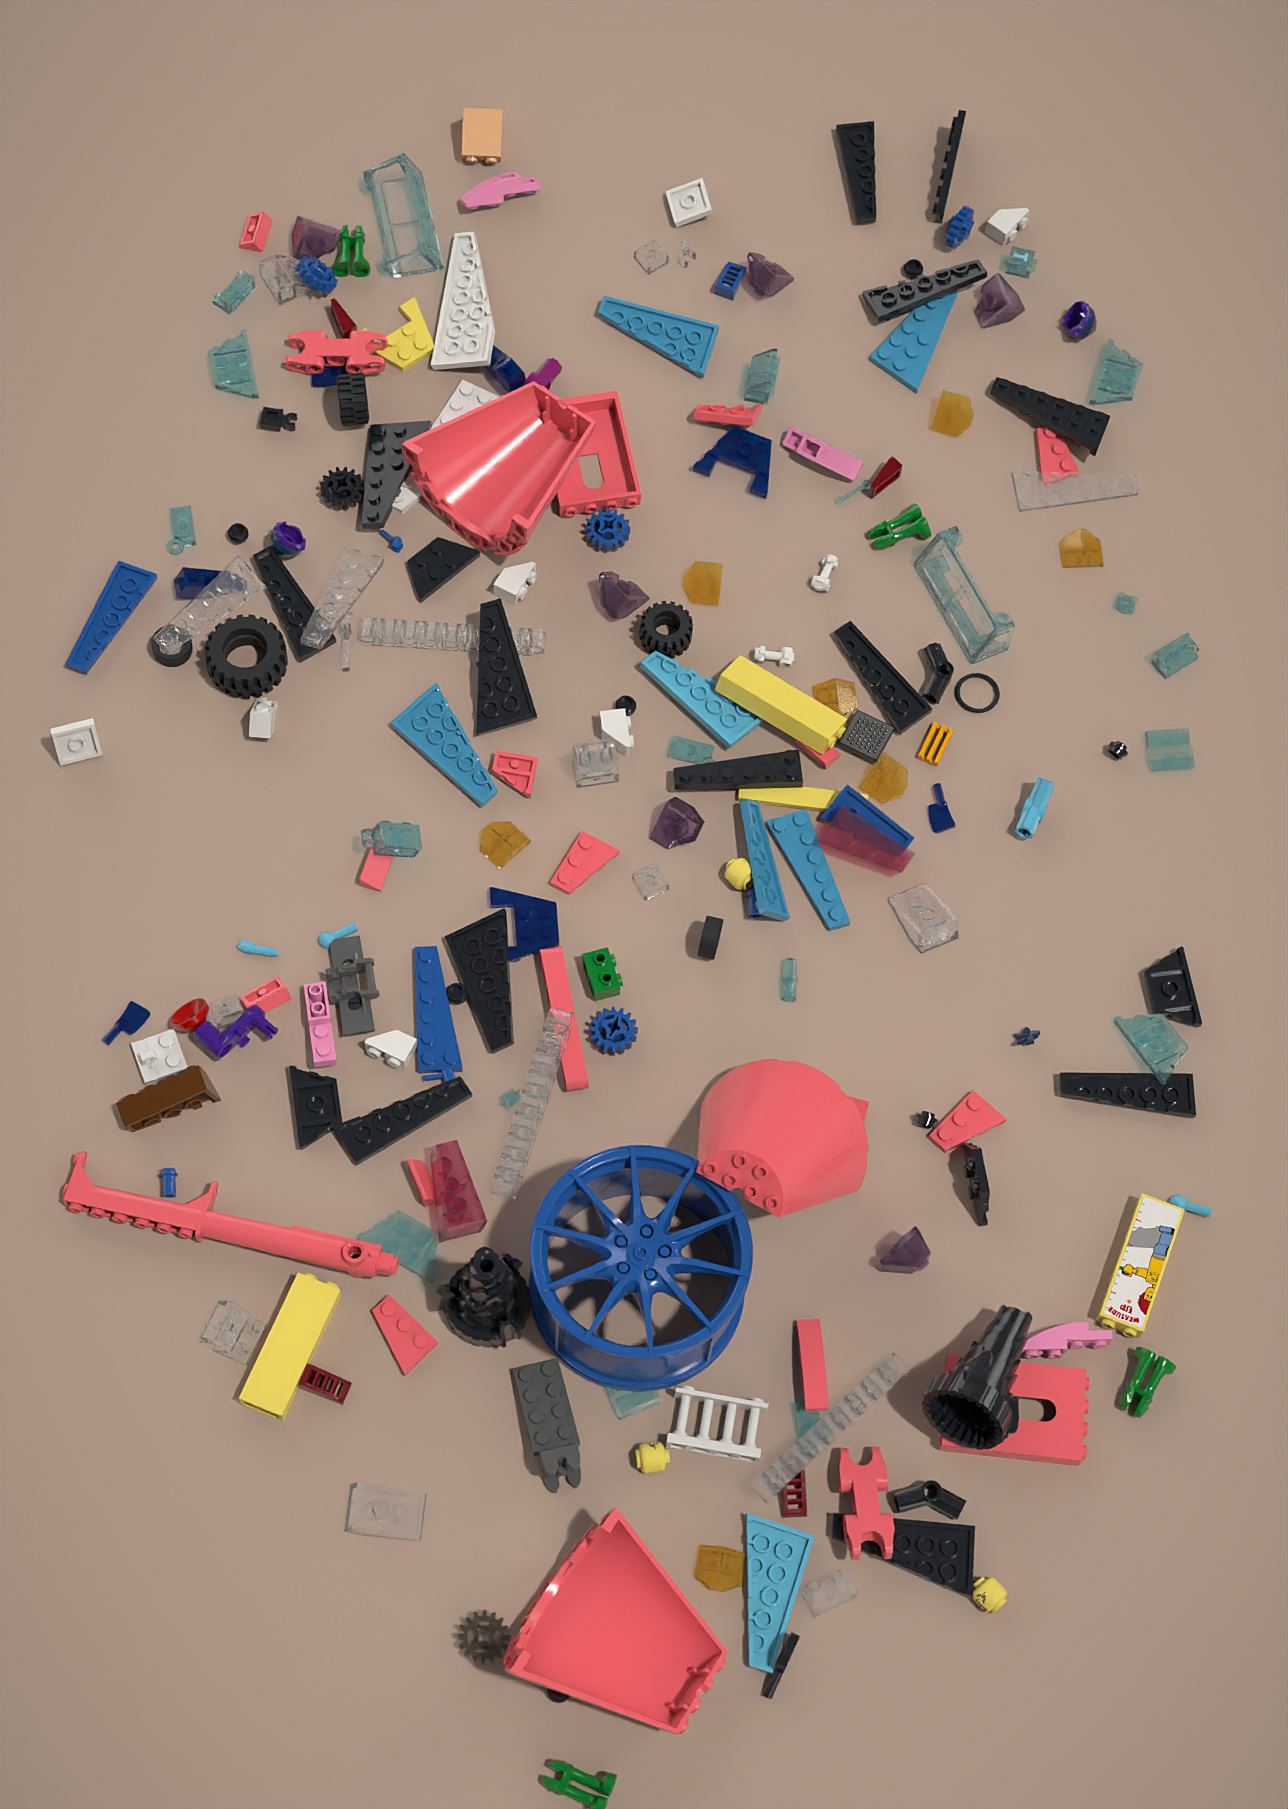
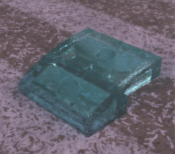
(1169, 749)
(630, 1400)

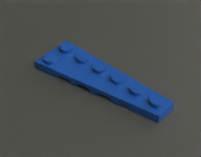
(116, 604)
(435, 1026)

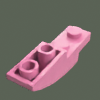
(492, 190)
(822, 453)
(320, 1024)
(1056, 1339)

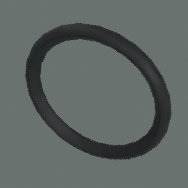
(981, 710)

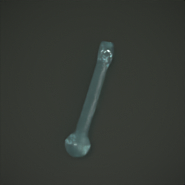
(866, 484)

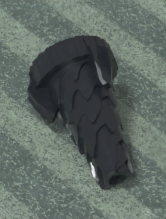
(483, 1305)
(975, 1399)

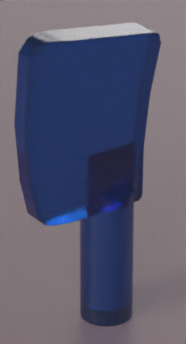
(327, 377)
(939, 813)
(130, 1022)

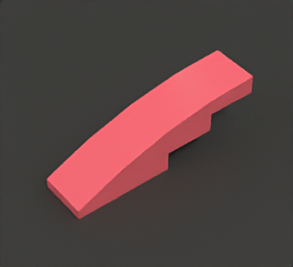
(812, 1365)

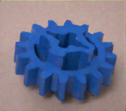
(959, 227)
(317, 275)
(607, 529)
(621, 1034)

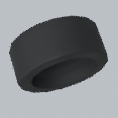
(171, 660)
(710, 937)

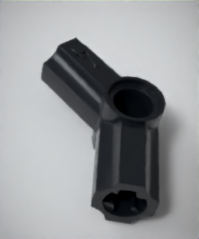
(938, 663)
(915, 1498)

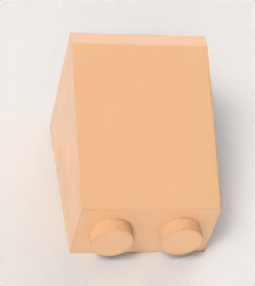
(482, 135)

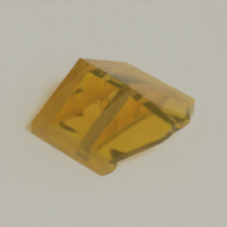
(953, 414)
(1081, 550)
(703, 582)
(837, 695)
(886, 779)
(502, 842)
(720, 1567)

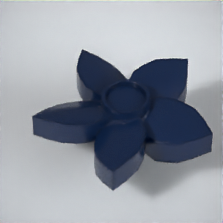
(1027, 1036)

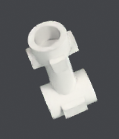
(822, 582)
(785, 656)

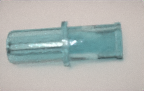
(789, 980)

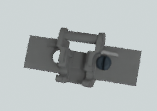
(344, 986)

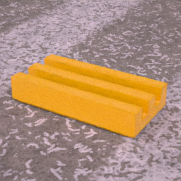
(942, 729)

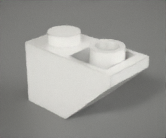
(1005, 224)
(513, 582)
(262, 718)
(615, 726)
(393, 1047)

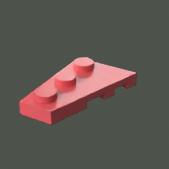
(725, 416)
(1054, 453)
(581, 862)
(966, 1121)
(403, 1333)

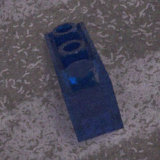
(505, 370)
(192, 581)

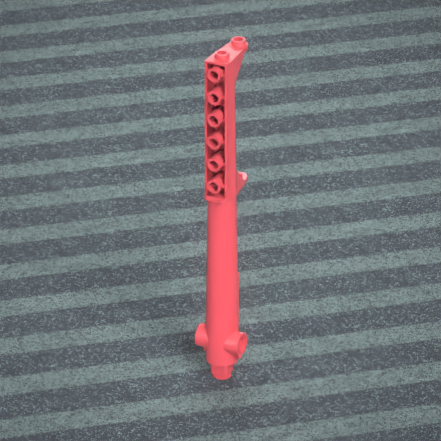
(199, 1221)

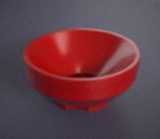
(190, 1015)

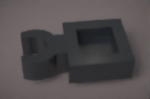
(275, 418)

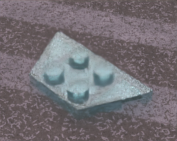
(234, 367)
(1116, 376)
(1154, 1042)
(408, 1240)

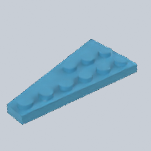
(674, 336)
(912, 344)
(441, 739)

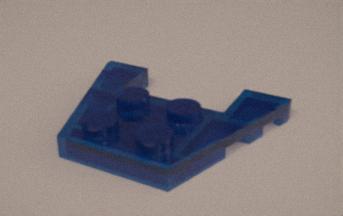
(743, 451)
(534, 922)

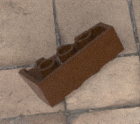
(167, 1098)

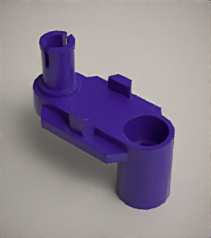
(222, 1043)

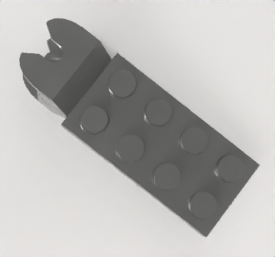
(549, 1421)

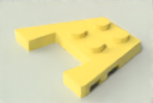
(408, 343)

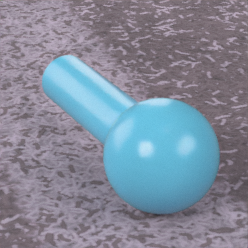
(327, 937)
(1180, 1201)

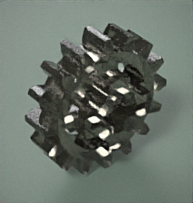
(475, 1645)

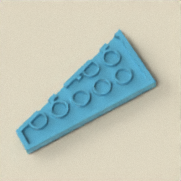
(698, 696)
(774, 1574)

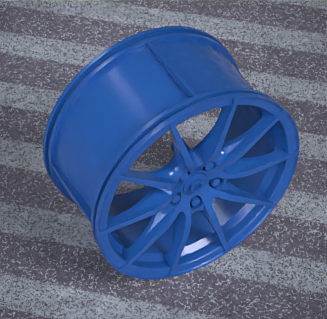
(639, 1260)

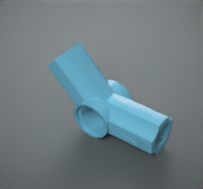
(1034, 808)

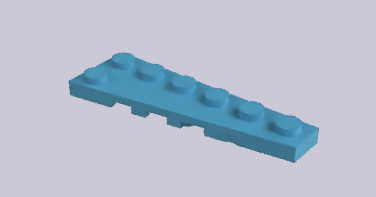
(804, 853)
(764, 871)

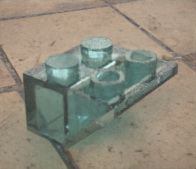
(762, 377)

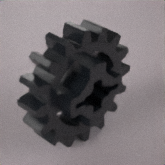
(342, 488)

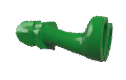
(360, 265)
(913, 514)
(1145, 1359)
(563, 1787)

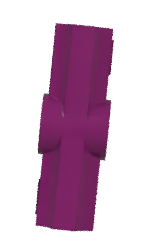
(545, 374)

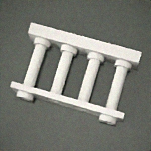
(724, 1447)

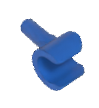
(396, 542)
(446, 1075)

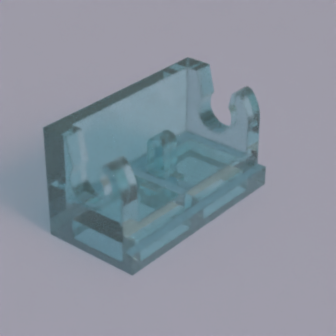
(235, 293)
(1175, 656)

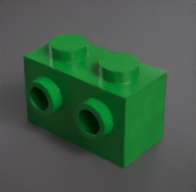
(601, 973)

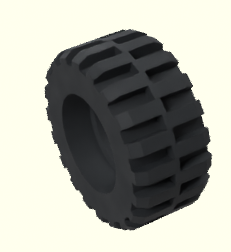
(244, 632)

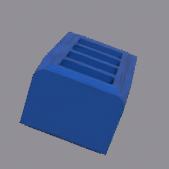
(726, 291)

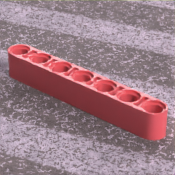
(560, 997)

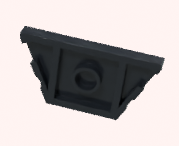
(438, 564)
(1172, 989)
(315, 1105)
(979, 1187)

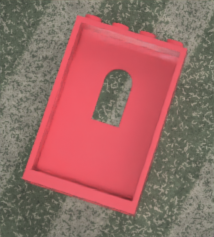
(615, 459)
(1039, 1441)

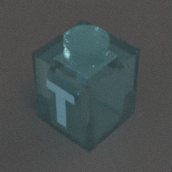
(1021, 262)

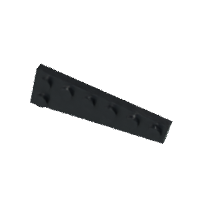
(858, 159)
(950, 159)
(907, 295)
(288, 599)
(891, 690)
(758, 771)
(1133, 1091)
(385, 1126)

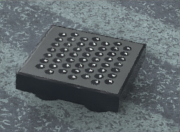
(866, 736)

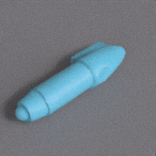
(251, 948)

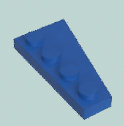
(867, 810)

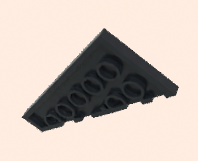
(502, 686)
(484, 966)
(927, 1549)

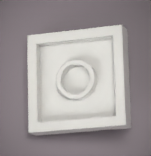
(689, 202)
(76, 741)
(159, 1056)

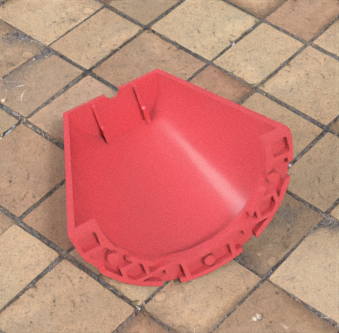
(499, 465)
(782, 1136)
(618, 1632)

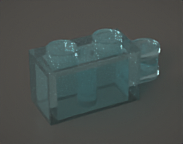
(393, 839)

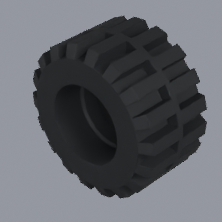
(352, 399)
(668, 615)

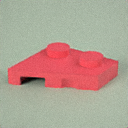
(516, 770)

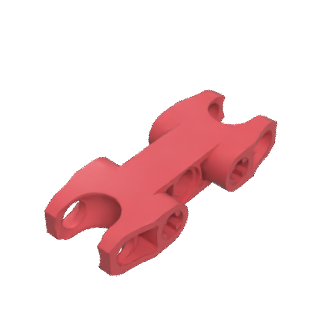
(350, 352)
(867, 1520)

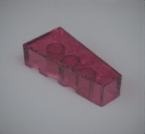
(864, 840)
(456, 1199)

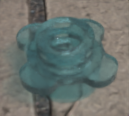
(1126, 608)
(511, 1098)

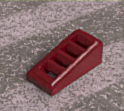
(342, 319)
(887, 475)
(312, 1388)
(790, 1513)

